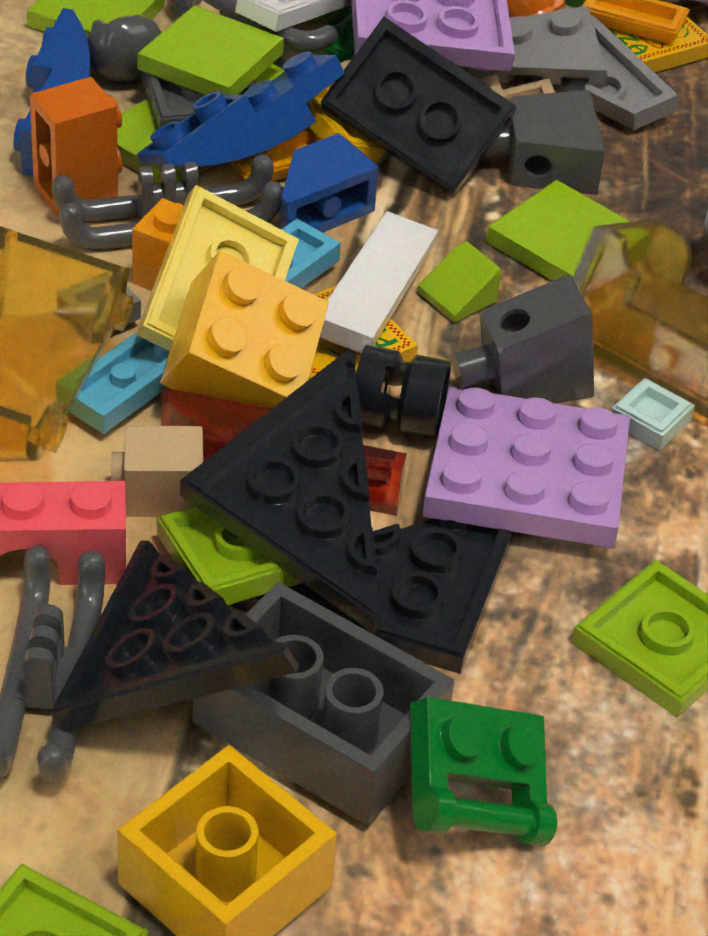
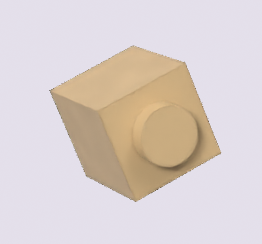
(154, 465)

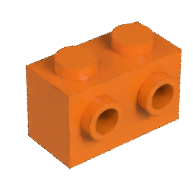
(77, 138)

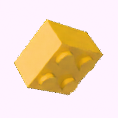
(244, 335)
(226, 853)

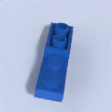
(60, 61)
(246, 124)

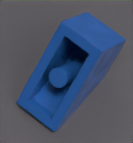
(328, 184)

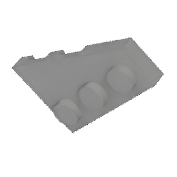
(554, 48)
(633, 90)

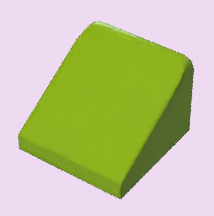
(462, 283)

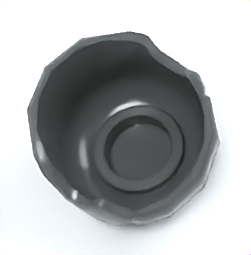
(116, 45)

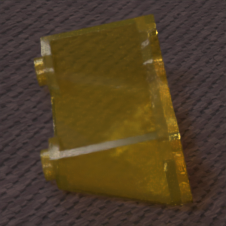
(643, 310)
(52, 330)

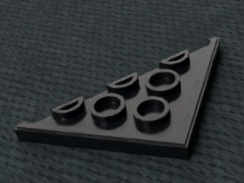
(302, 491)
(430, 587)
(164, 645)

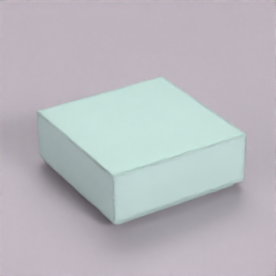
(654, 413)

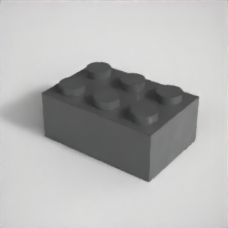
(339, 718)

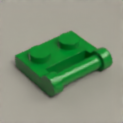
(483, 749)

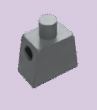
(551, 141)
(534, 346)

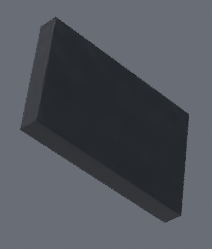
(418, 106)

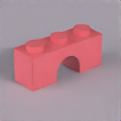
(67, 522)

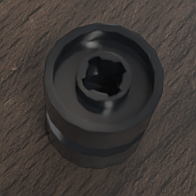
(422, 391)

